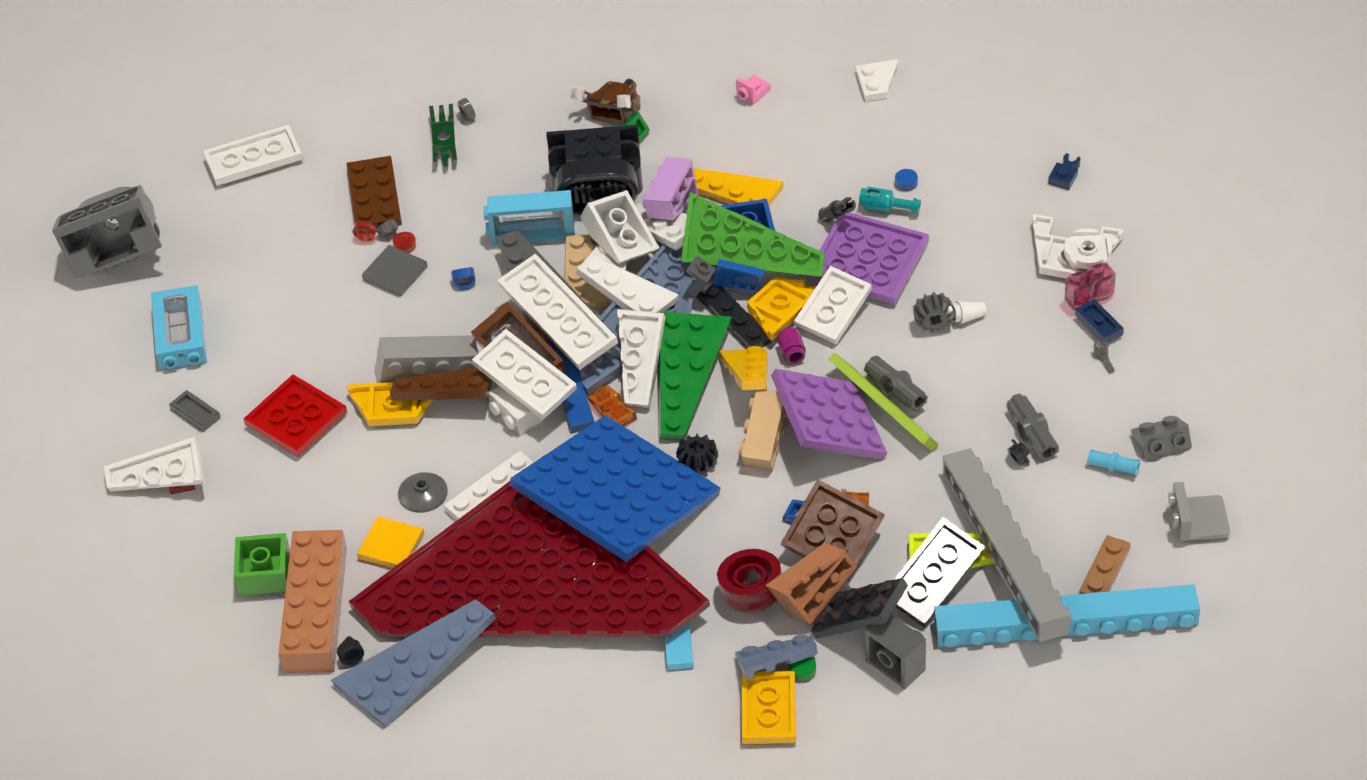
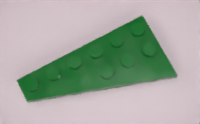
(685, 363)

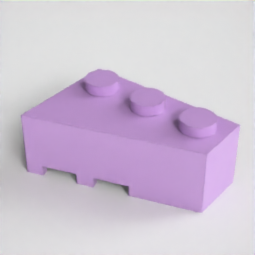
(670, 189)

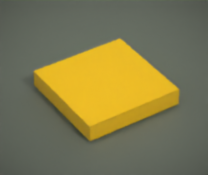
(390, 542)

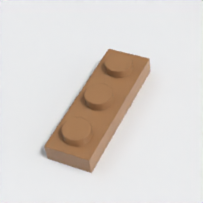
(1106, 566)

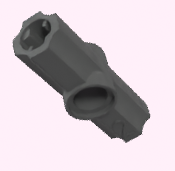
(895, 383)
(1032, 427)

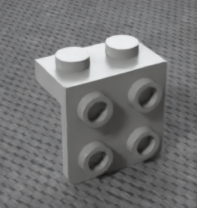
(1198, 516)

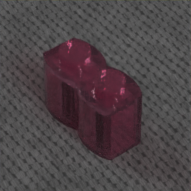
(1087, 285)

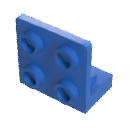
(738, 276)

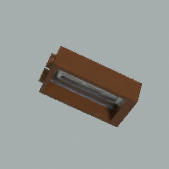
(508, 318)

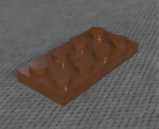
(374, 190)

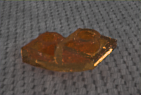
(609, 403)

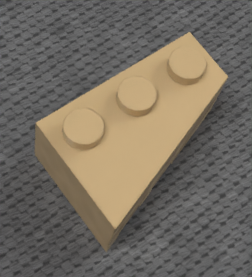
(763, 430)

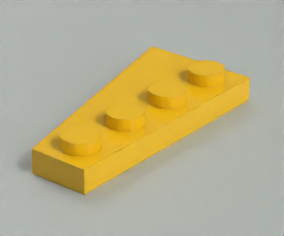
(735, 188)
(747, 366)

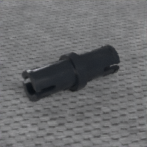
(837, 209)

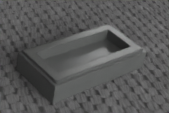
(194, 411)

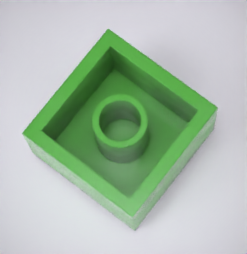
(261, 564)

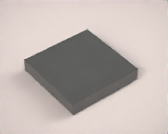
(394, 270)

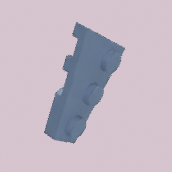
(768, 656)

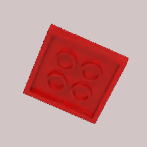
(295, 415)

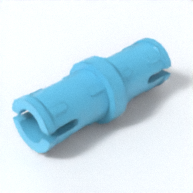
(1113, 462)

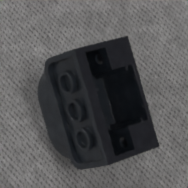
(595, 163)

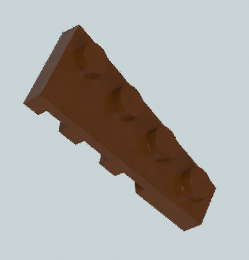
(453, 384)

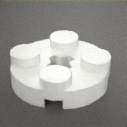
(1080, 258)

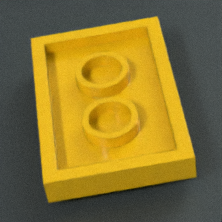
(769, 708)

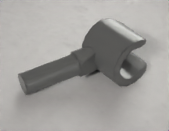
(1102, 353)

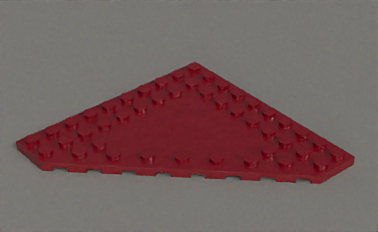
(532, 576)

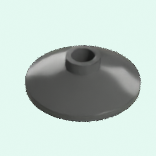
(422, 492)

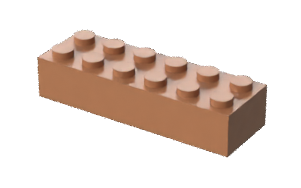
(312, 601)

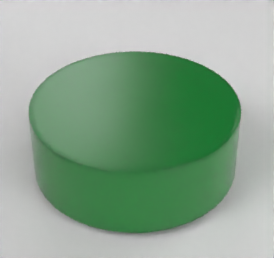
(804, 669)

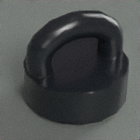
(350, 651)

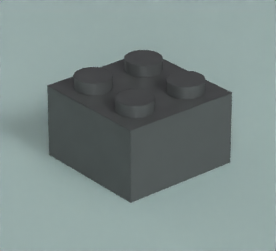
(896, 651)

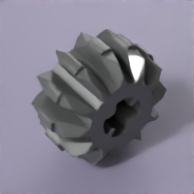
(933, 311)

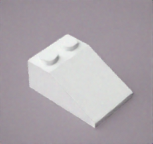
(618, 227)

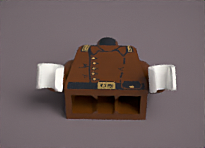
(611, 102)

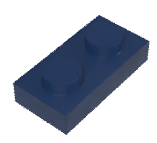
(1099, 321)

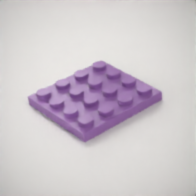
(874, 253)
(828, 414)

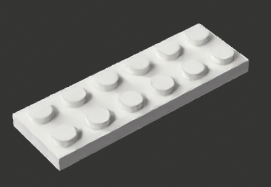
(557, 311)

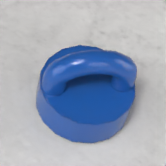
(463, 273)

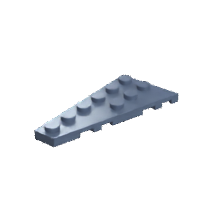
(401, 672)

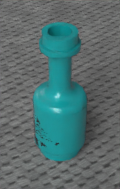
(883, 200)

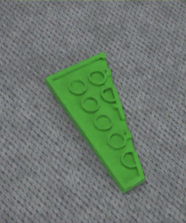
(726, 235)

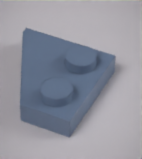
(599, 372)

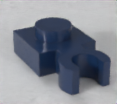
(1064, 174)

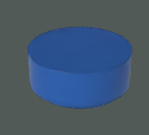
(906, 179)

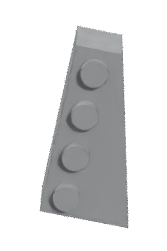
(423, 355)

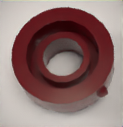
(744, 579)

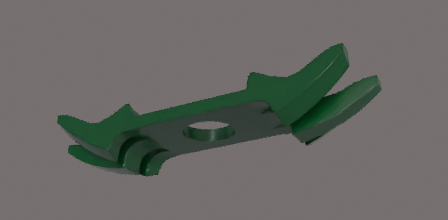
(443, 127)

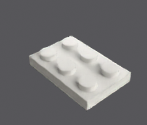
(833, 305)

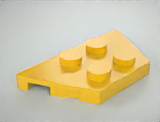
(779, 304)
(378, 409)

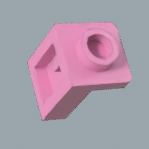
(752, 89)

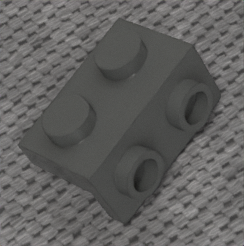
(1162, 437)

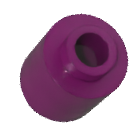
(791, 345)

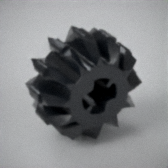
(697, 453)

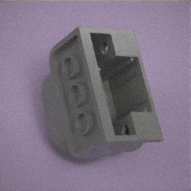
(95, 243)

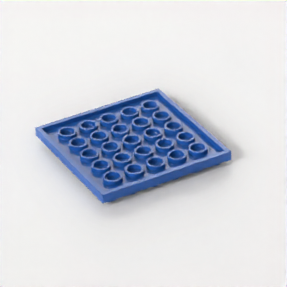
(615, 487)

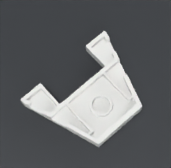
(1051, 248)

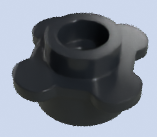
(1019, 452)

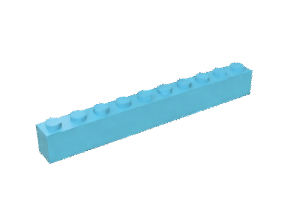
(1090, 614)

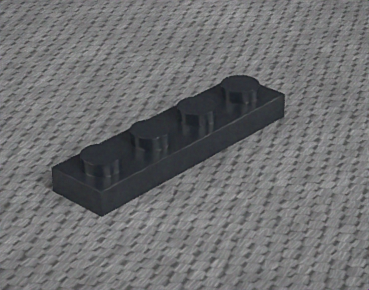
(741, 323)

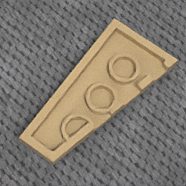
(577, 250)

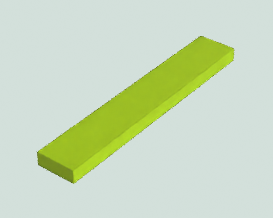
(883, 401)

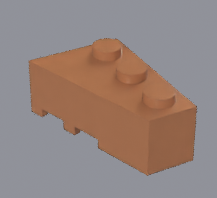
(812, 582)

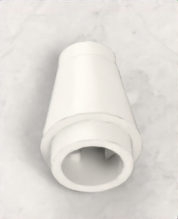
(967, 311)

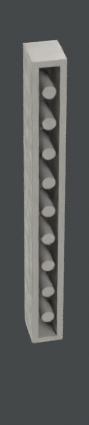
(1006, 545)

